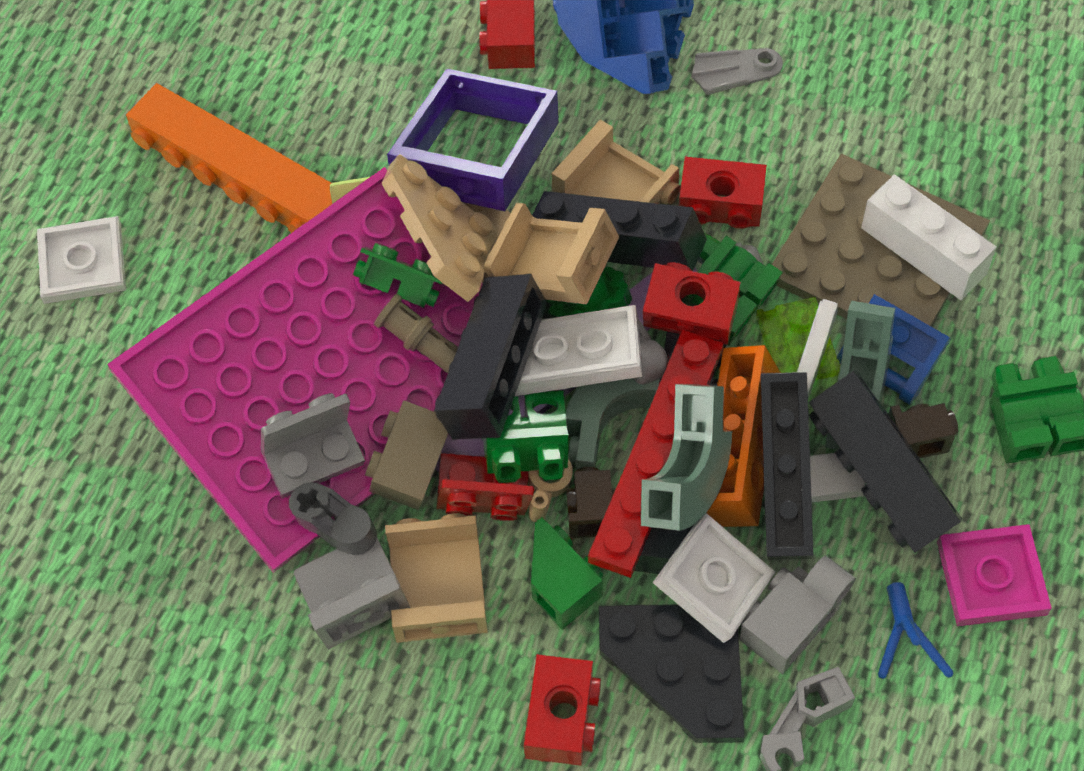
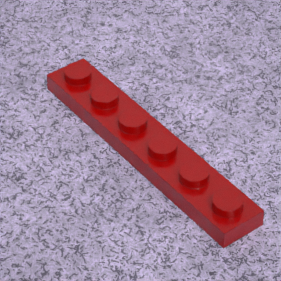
(620, 533)

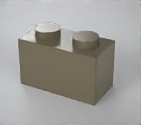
(409, 455)

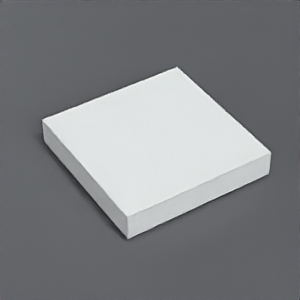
(81, 260)
(714, 578)

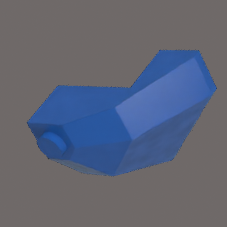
(627, 37)

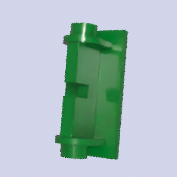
(384, 266)

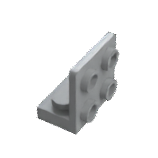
(310, 444)
(349, 593)

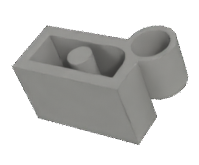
(795, 611)

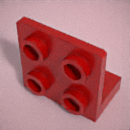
(468, 488)

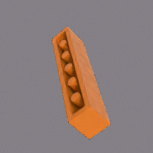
(228, 158)

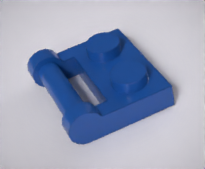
(915, 345)

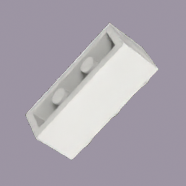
(928, 237)

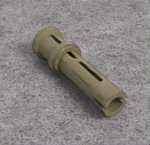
(416, 332)

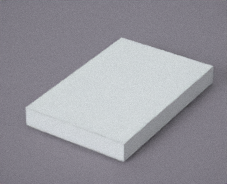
(583, 351)

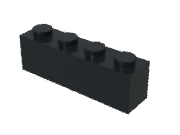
(645, 230)
(491, 357)
(884, 461)
(787, 466)

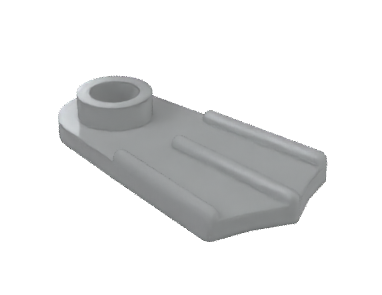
(734, 68)

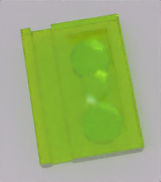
(786, 335)

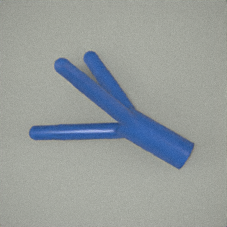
(904, 621)

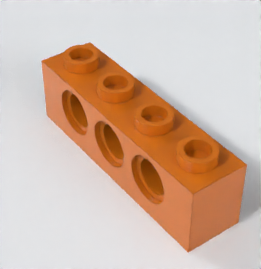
(743, 486)

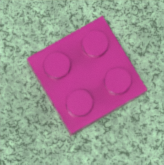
(993, 575)

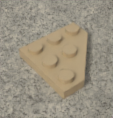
(447, 227)

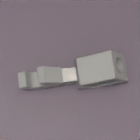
(786, 735)

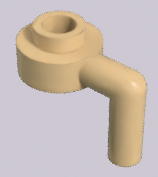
(545, 491)

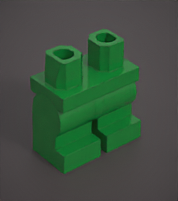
(755, 278)
(1037, 411)
(530, 441)

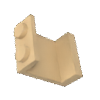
(439, 576)

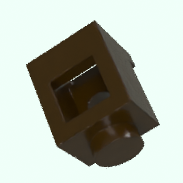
(926, 428)
(588, 501)

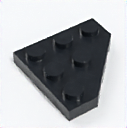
(677, 667)

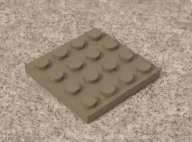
(842, 263)

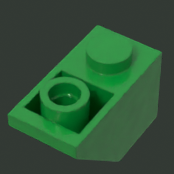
(560, 578)

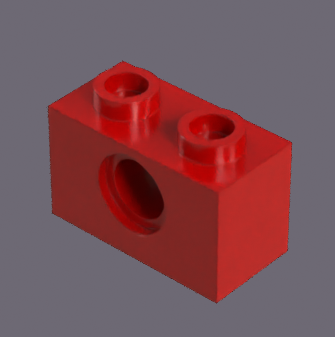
(738, 181)
(709, 319)
(559, 682)

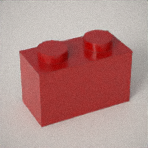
(509, 33)

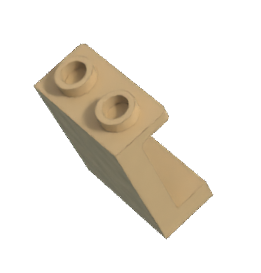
(610, 171)
(559, 254)

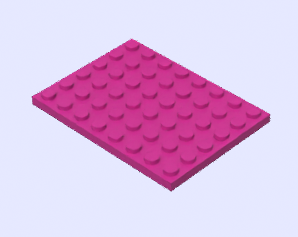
(274, 343)

